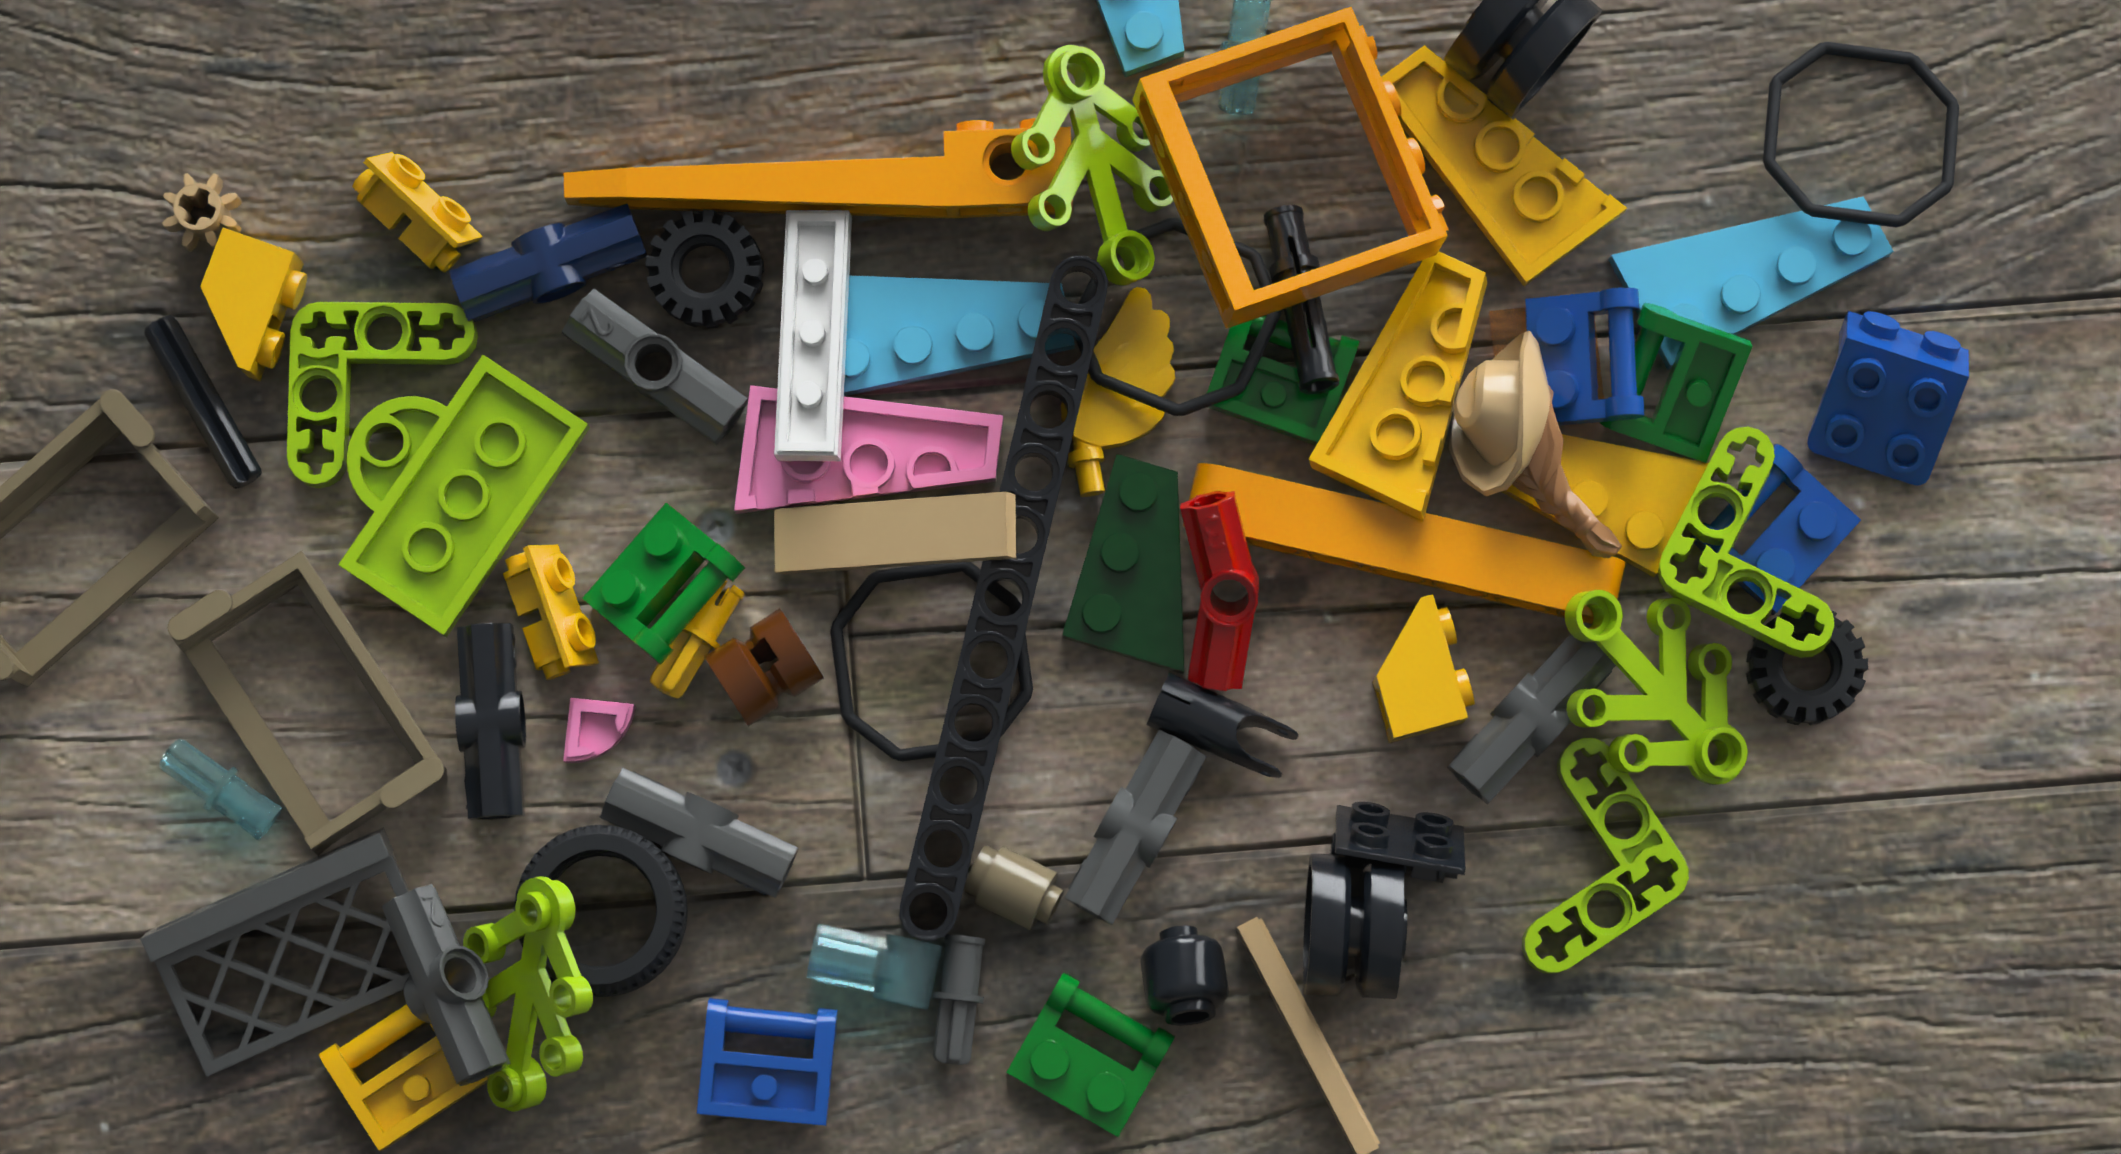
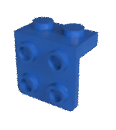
(1889, 397)

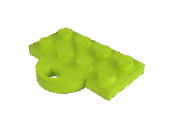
(454, 488)

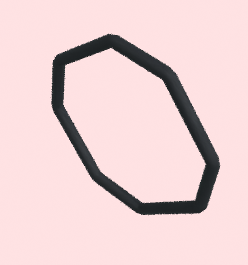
(1846, 214)
(1215, 396)
(841, 667)

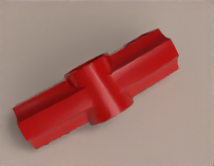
(1220, 554)

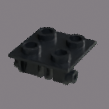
(1424, 842)

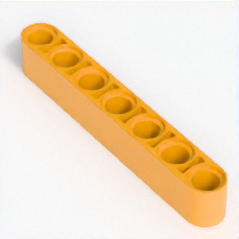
(1402, 547)

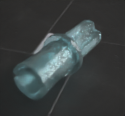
(1247, 23)
(220, 788)

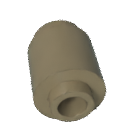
(1014, 887)

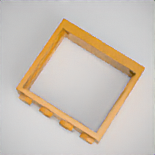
(1195, 201)

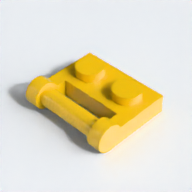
(404, 1092)

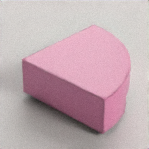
(595, 728)

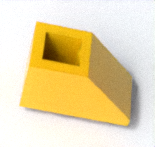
(249, 293)
(1418, 681)

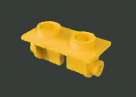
(399, 191)
(544, 582)

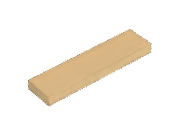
(895, 533)
(1308, 1036)

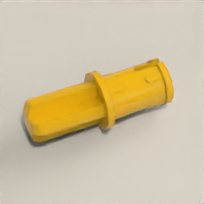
(694, 643)

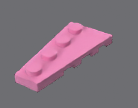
(883, 453)

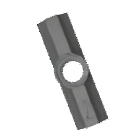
(624, 341)
(1529, 718)
(1135, 827)
(699, 832)
(446, 985)

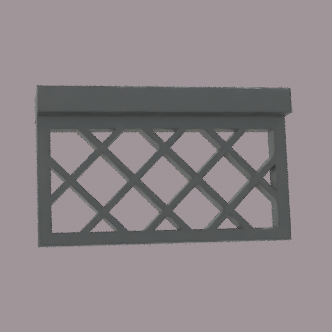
(254, 909)

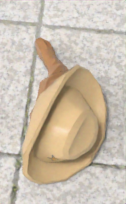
(1510, 436)

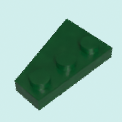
(1132, 570)

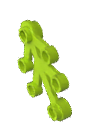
(1095, 156)
(1662, 691)
(541, 915)

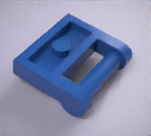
(1568, 350)
(1799, 535)
(766, 1084)

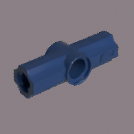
(548, 263)

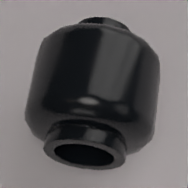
(1184, 976)

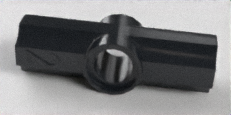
(490, 721)

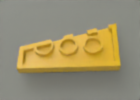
(1504, 177)
(1403, 397)

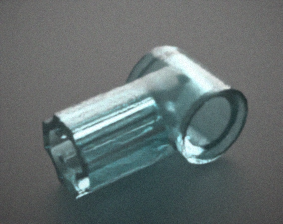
(889, 967)

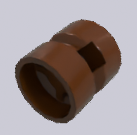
(746, 684)

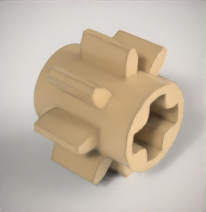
(199, 196)

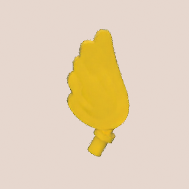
(1136, 353)

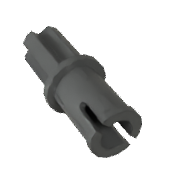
(958, 999)

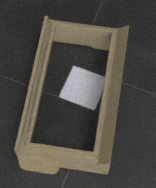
(48, 472)
(218, 613)

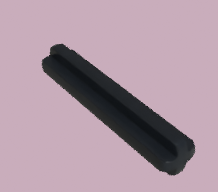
(202, 402)

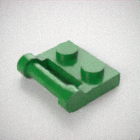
(1696, 387)
(1273, 391)
(652, 573)
(1077, 1072)

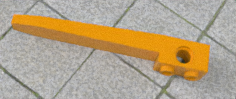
(915, 187)

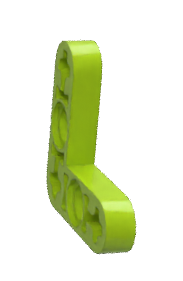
(335, 363)
(1725, 570)
(1627, 855)

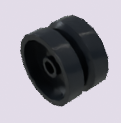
(1527, 41)
(1359, 926)

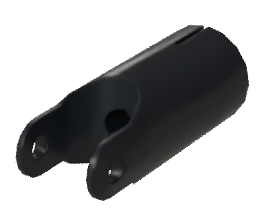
(1212, 722)

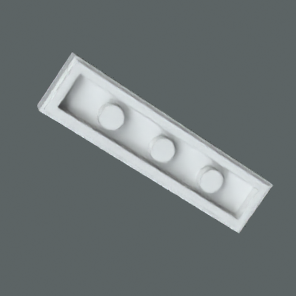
(813, 335)

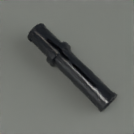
(1313, 363)

